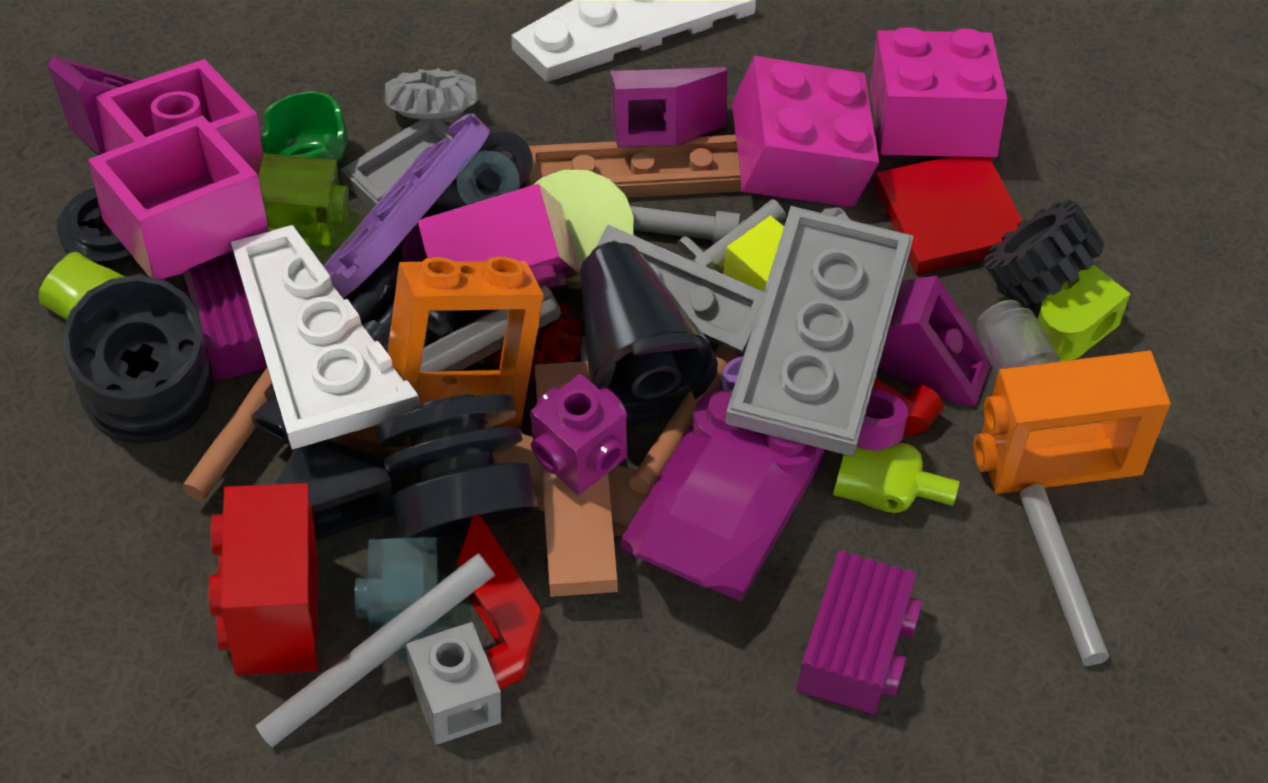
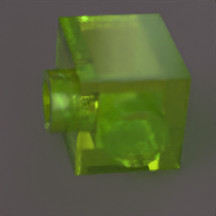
(303, 195)

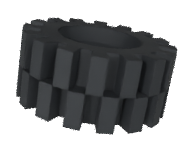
(1044, 253)

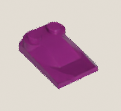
(721, 501)

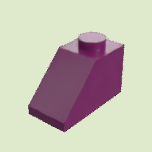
(934, 343)

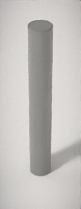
(1064, 576)

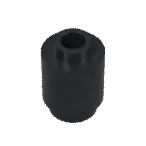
(507, 140)

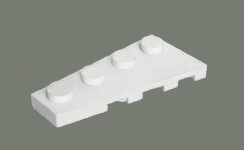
(594, 30)
(316, 349)

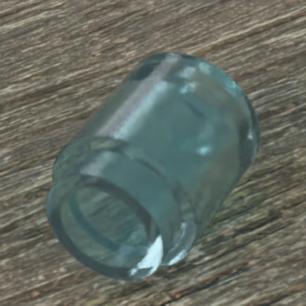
(483, 161)

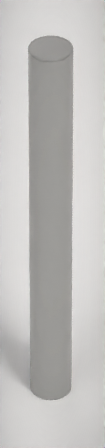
(375, 650)

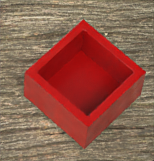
(266, 579)

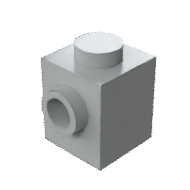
(453, 682)

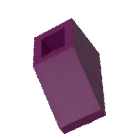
(667, 105)

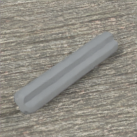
(479, 338)

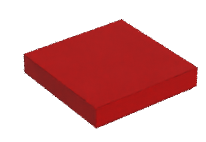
(950, 207)

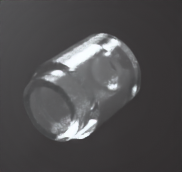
(1013, 337)

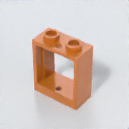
(466, 285)
(1113, 389)

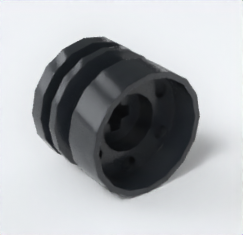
(124, 334)
(457, 465)

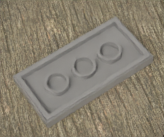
(820, 331)

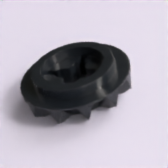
(80, 227)

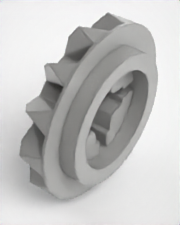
(431, 93)

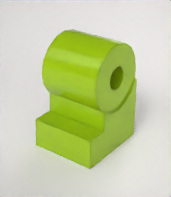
(1082, 313)

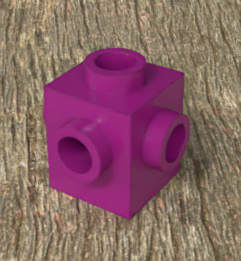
(579, 432)

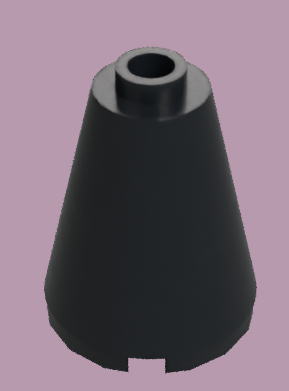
(640, 335)

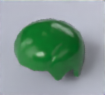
(305, 126)

